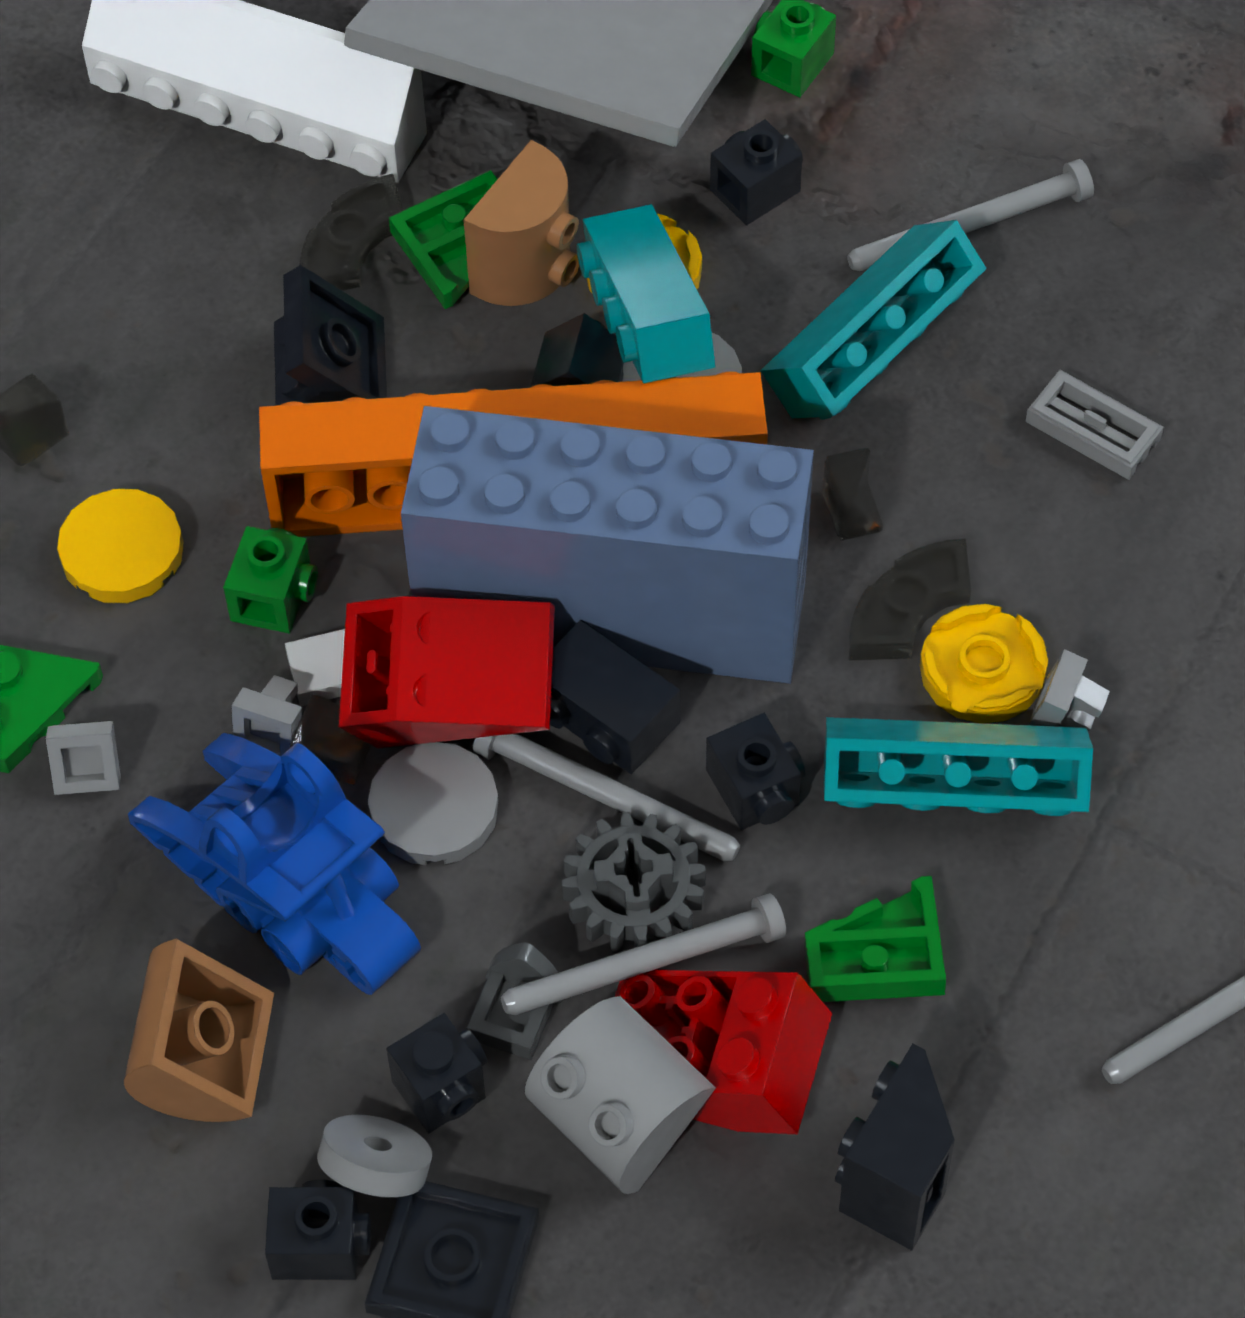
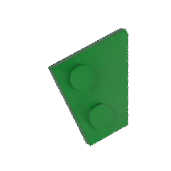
(435, 236)
(33, 696)
(879, 950)

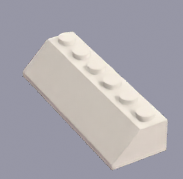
(260, 77)

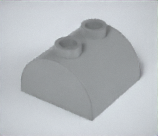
(617, 1091)

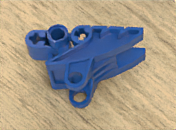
(288, 859)

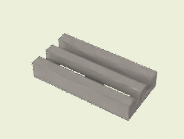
(1088, 429)

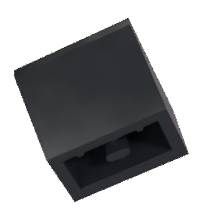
(900, 1155)

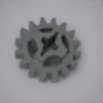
(602, 890)

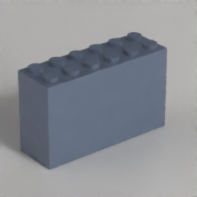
(646, 536)

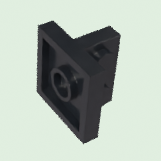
(326, 344)

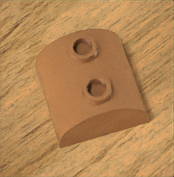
(522, 232)
(197, 1037)

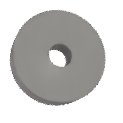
(374, 1156)

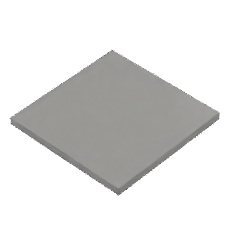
(602, 61)

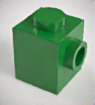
(792, 45)
(269, 579)

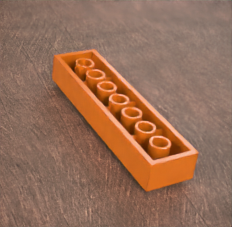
(351, 459)

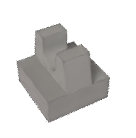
(1068, 696)
(268, 716)
(83, 757)

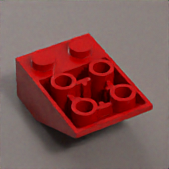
(445, 669)
(745, 1034)

